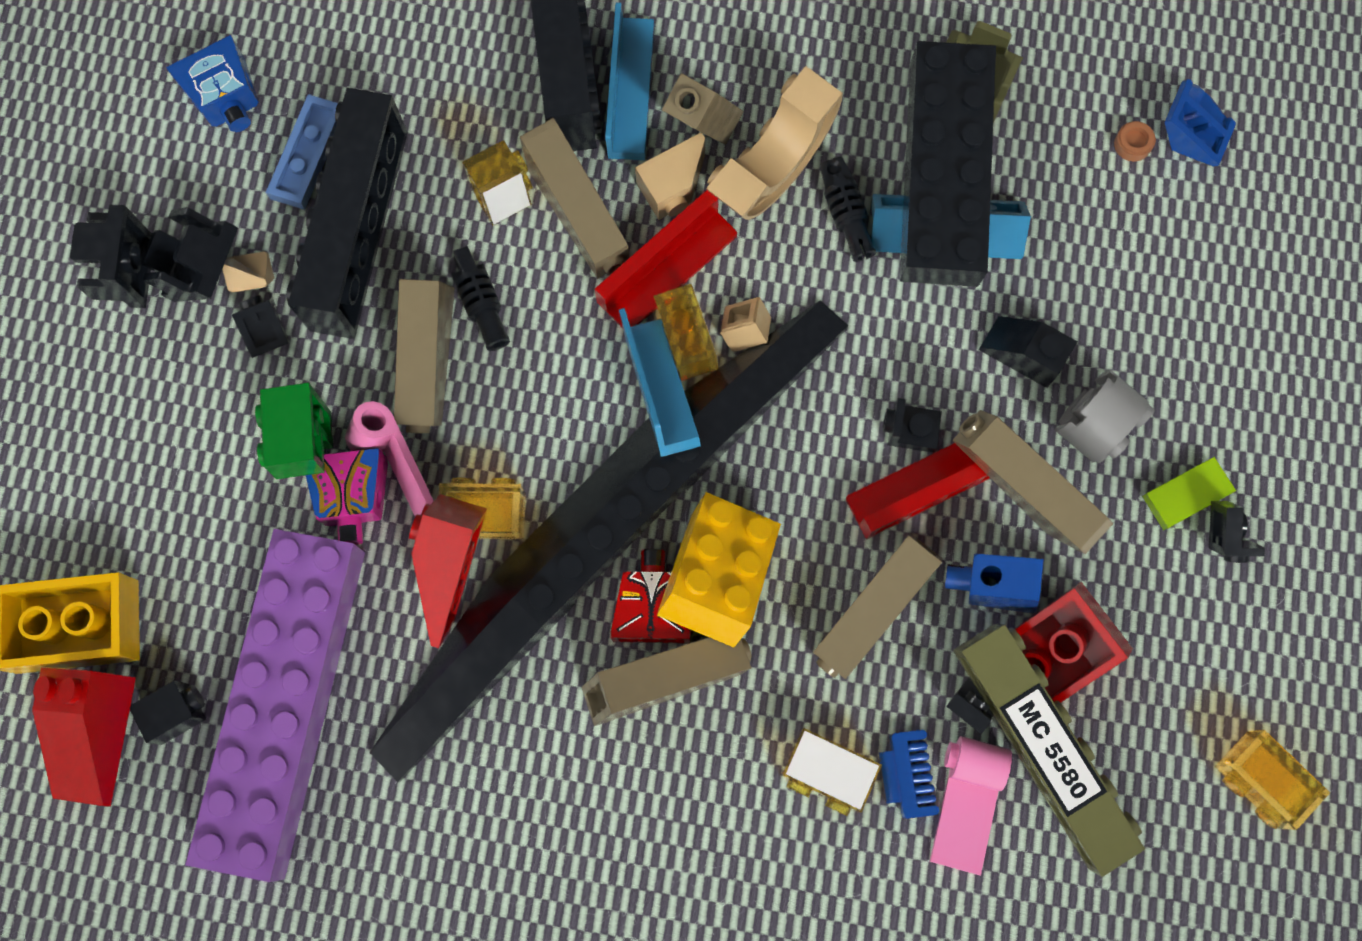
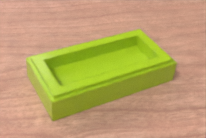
(1188, 493)

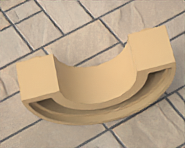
(784, 149)

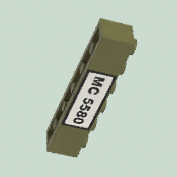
(1049, 749)

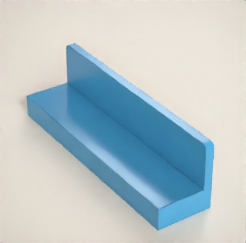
(629, 87)
(1007, 226)
(660, 386)

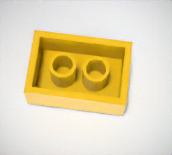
(719, 570)
(69, 623)

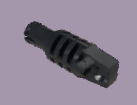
(847, 207)
(479, 299)

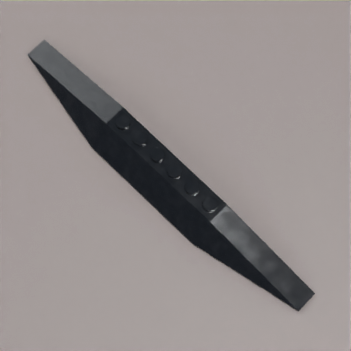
(590, 533)

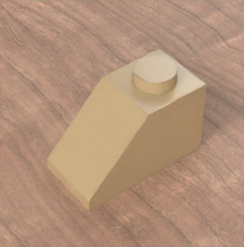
(672, 176)

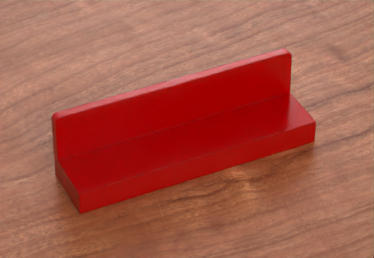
(666, 260)
(914, 489)

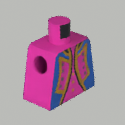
(349, 491)

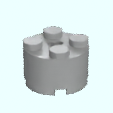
(1104, 417)

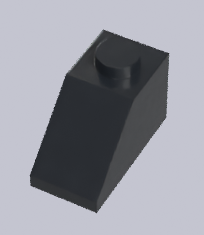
(1029, 348)

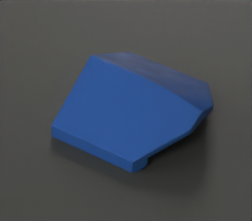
(1198, 125)

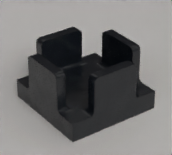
(118, 244)
(192, 265)

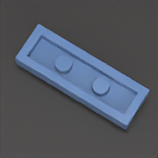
(303, 153)

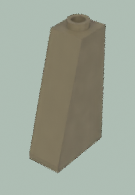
(709, 114)
(574, 198)
(422, 353)
(1032, 482)
(877, 607)
(663, 677)

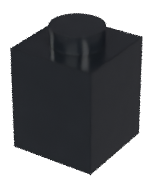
(168, 712)

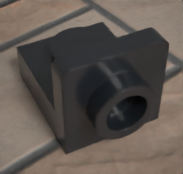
(260, 326)
(912, 427)
(1227, 527)
(971, 707)

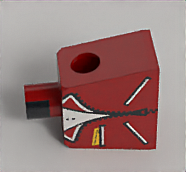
(639, 603)

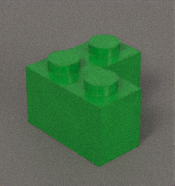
(294, 431)

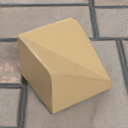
(248, 271)
(745, 324)

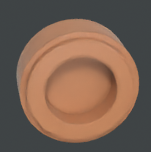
(1134, 141)

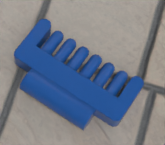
(899, 776)

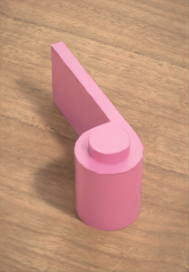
(376, 427)
(969, 803)

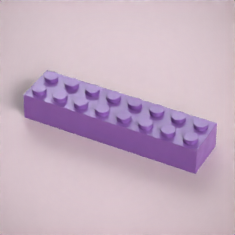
(276, 707)

